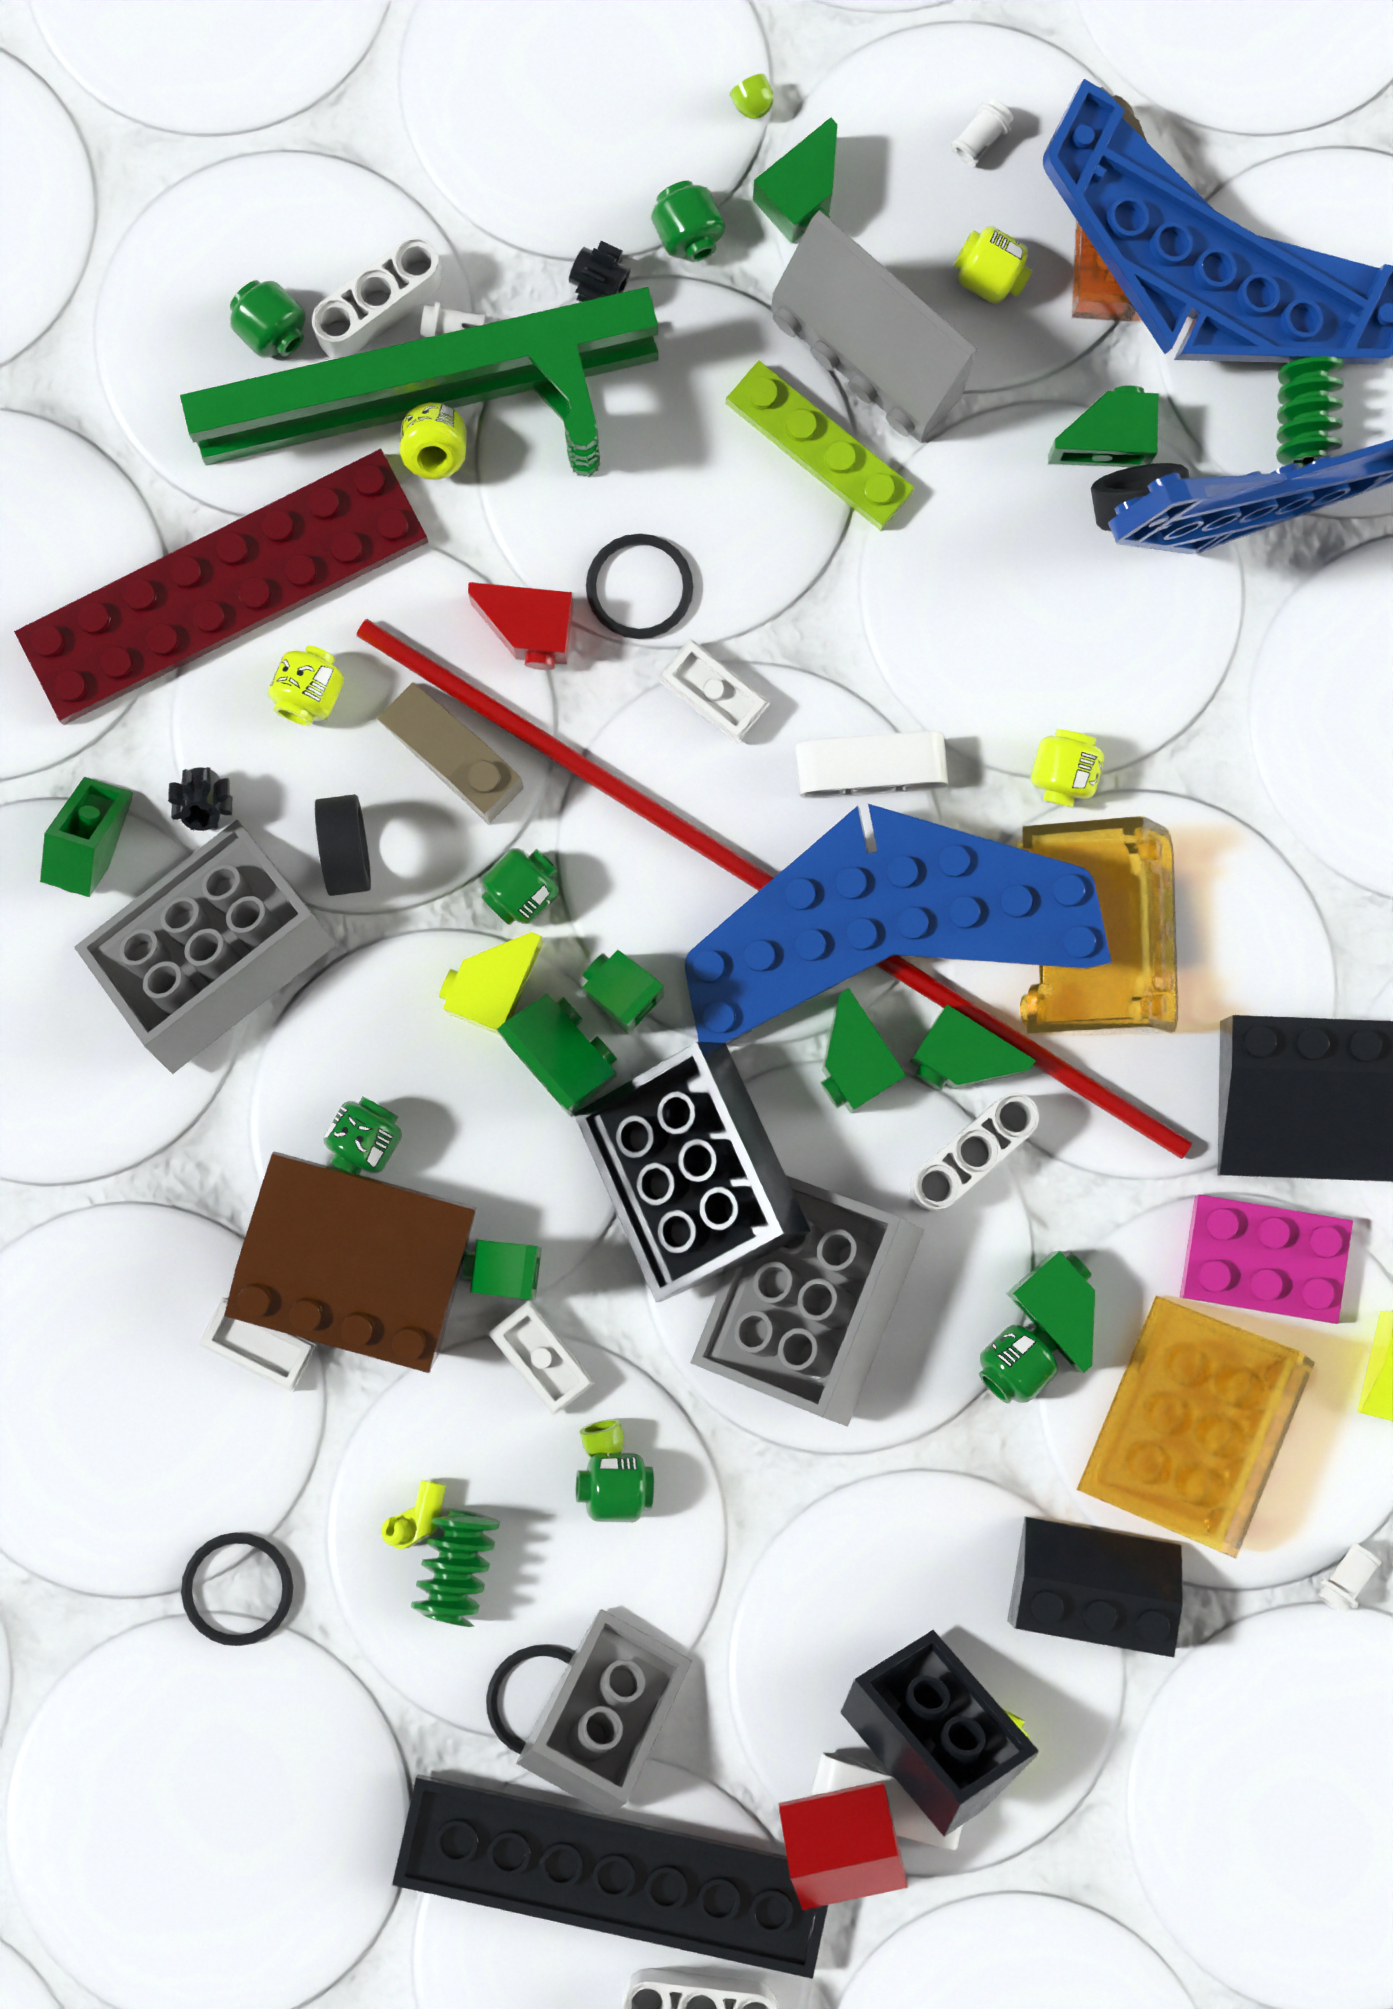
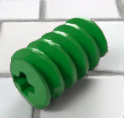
(1306, 409)
(455, 1567)

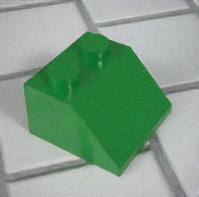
(558, 1052)

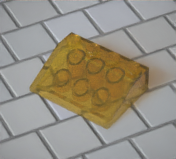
(1196, 1425)

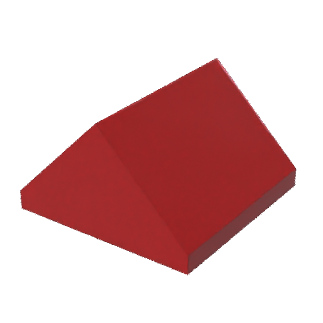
(842, 1845)

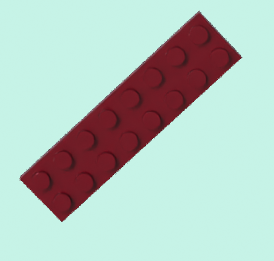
(221, 587)

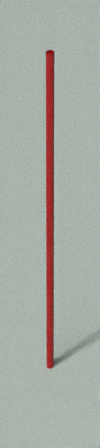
(758, 878)

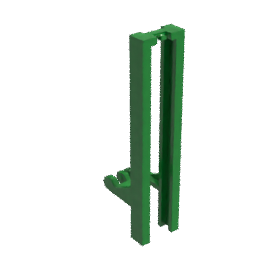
(529, 352)

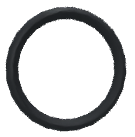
(634, 539)
(187, 1584)
(497, 1678)

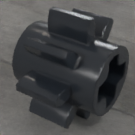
(599, 272)
(200, 798)

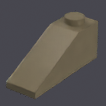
(452, 752)

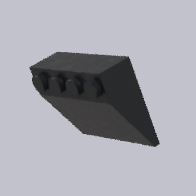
(1306, 1098)
(691, 1170)

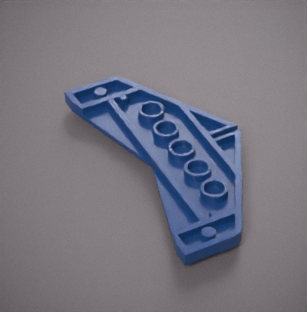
(1186, 260)
(1217, 510)
(917, 896)

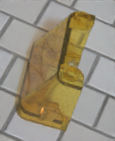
(1136, 896)

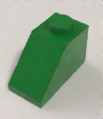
(799, 182)
(1112, 432)
(84, 837)
(622, 989)
(965, 1053)
(856, 1057)
(503, 1269)
(1061, 1305)

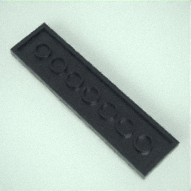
(607, 1876)

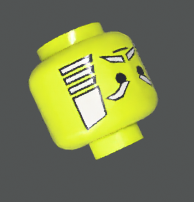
(992, 265)
(433, 441)
(305, 686)
(1067, 767)

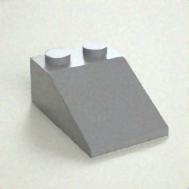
(605, 1713)

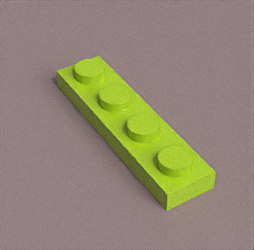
(819, 445)

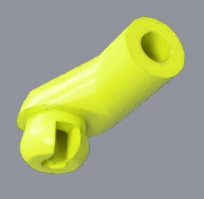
(415, 1524)

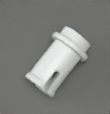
(991, 121)
(442, 320)
(1348, 1579)

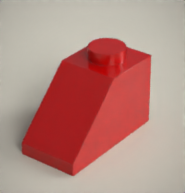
(527, 621)

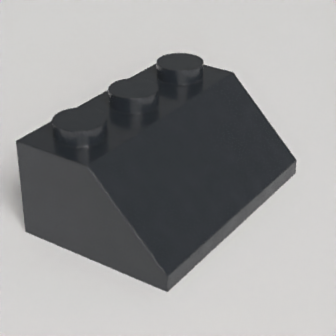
(1097, 1587)
(937, 1731)

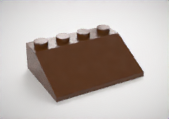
(351, 1262)

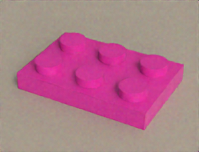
(1266, 1259)

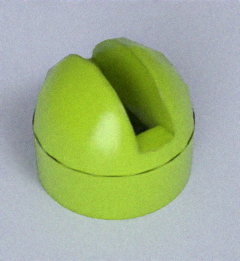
(753, 96)
(603, 1437)

